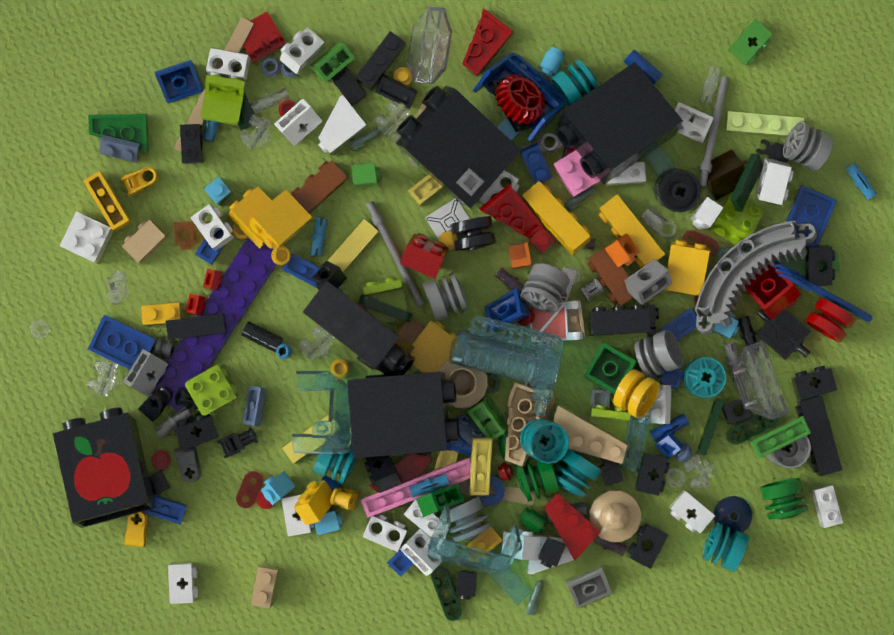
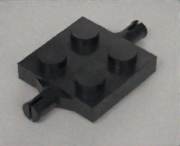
(784, 334)

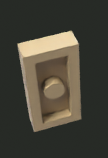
(575, 320)

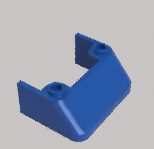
(516, 65)

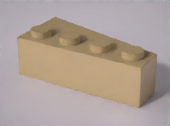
(590, 438)

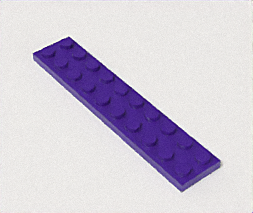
(234, 296)

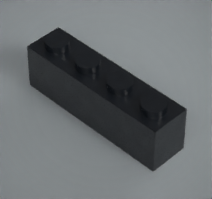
(821, 439)

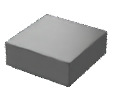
(470, 182)
(600, 397)

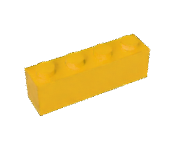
(556, 218)
(623, 222)

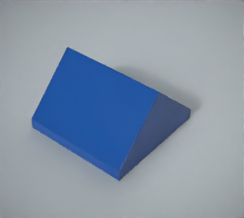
(179, 81)
(507, 309)

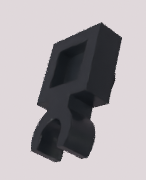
(775, 152)
(654, 315)
(611, 472)

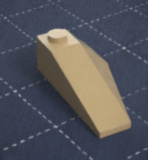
(520, 413)

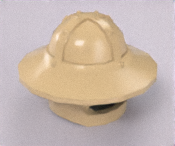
(469, 384)
(615, 516)

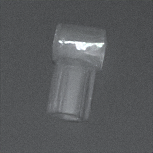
(657, 221)

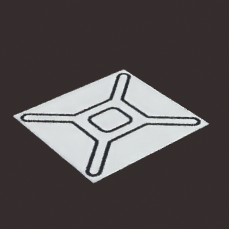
(446, 215)

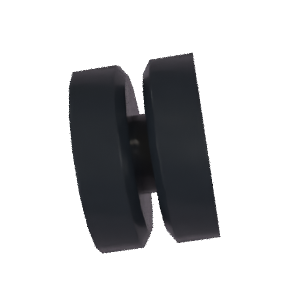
(688, 192)
(472, 232)

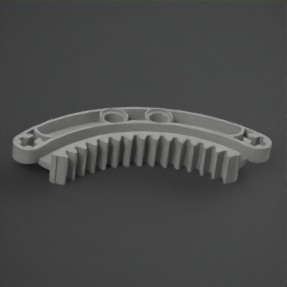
(723, 287)

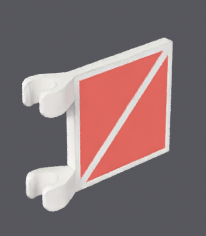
(556, 322)

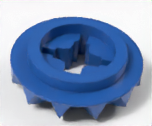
(498, 489)

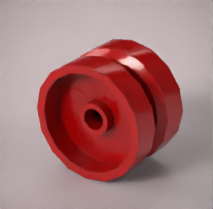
(830, 318)

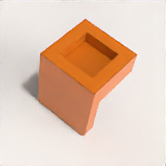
(519, 255)

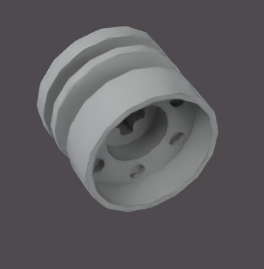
(808, 146)
(545, 288)
(445, 296)
(659, 354)
(794, 455)
(467, 519)

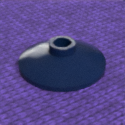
(729, 505)

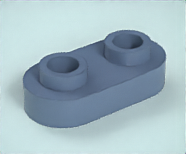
(468, 428)

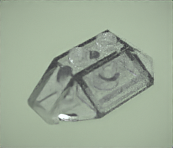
(429, 45)
(758, 382)

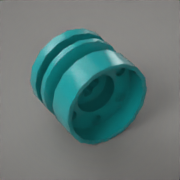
(577, 83)
(693, 375)
(552, 446)
(337, 463)
(576, 473)
(723, 546)

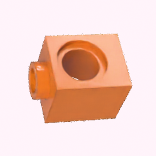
(622, 250)

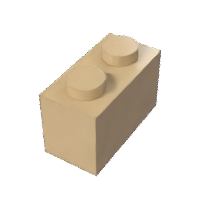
(144, 241)
(264, 586)

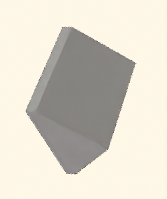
(588, 586)

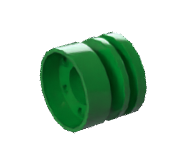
(537, 478)
(783, 498)

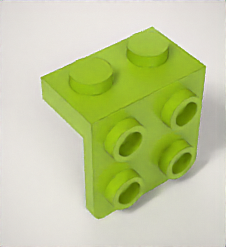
(222, 99)
(735, 224)
(388, 293)
(211, 389)
(611, 421)

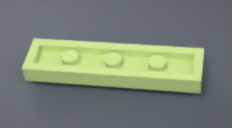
(760, 123)

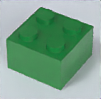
(609, 368)

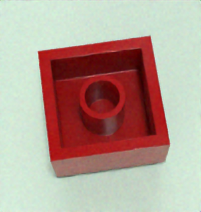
(424, 255)
(772, 292)

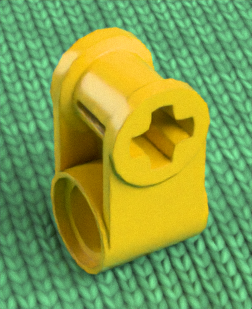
(136, 181)
(344, 498)
(136, 532)

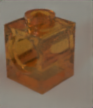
(189, 226)

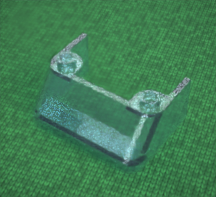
(331, 435)
(450, 552)

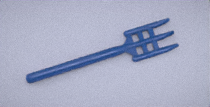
(800, 280)

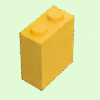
(243, 211)
(280, 220)
(687, 267)
(432, 347)

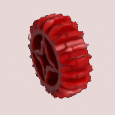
(520, 99)

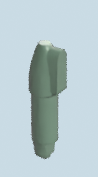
(359, 142)
(574, 202)
(532, 603)

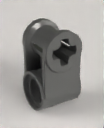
(188, 460)

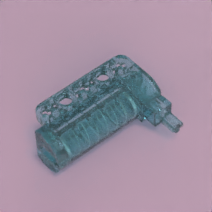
(511, 356)

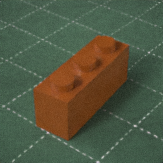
(320, 186)
(610, 276)

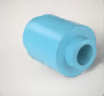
(552, 61)

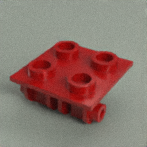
(263, 38)

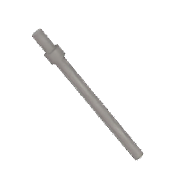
(706, 166)
(379, 221)

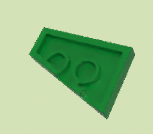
(122, 126)

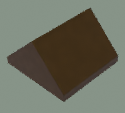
(724, 174)

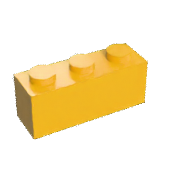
(107, 201)

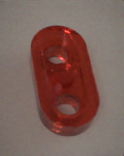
(700, 238)
(250, 490)

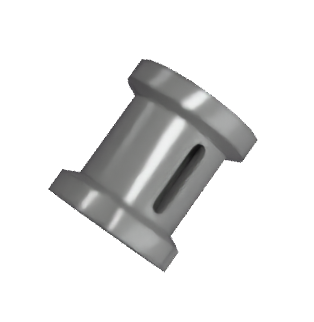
(591, 289)

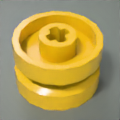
(636, 394)

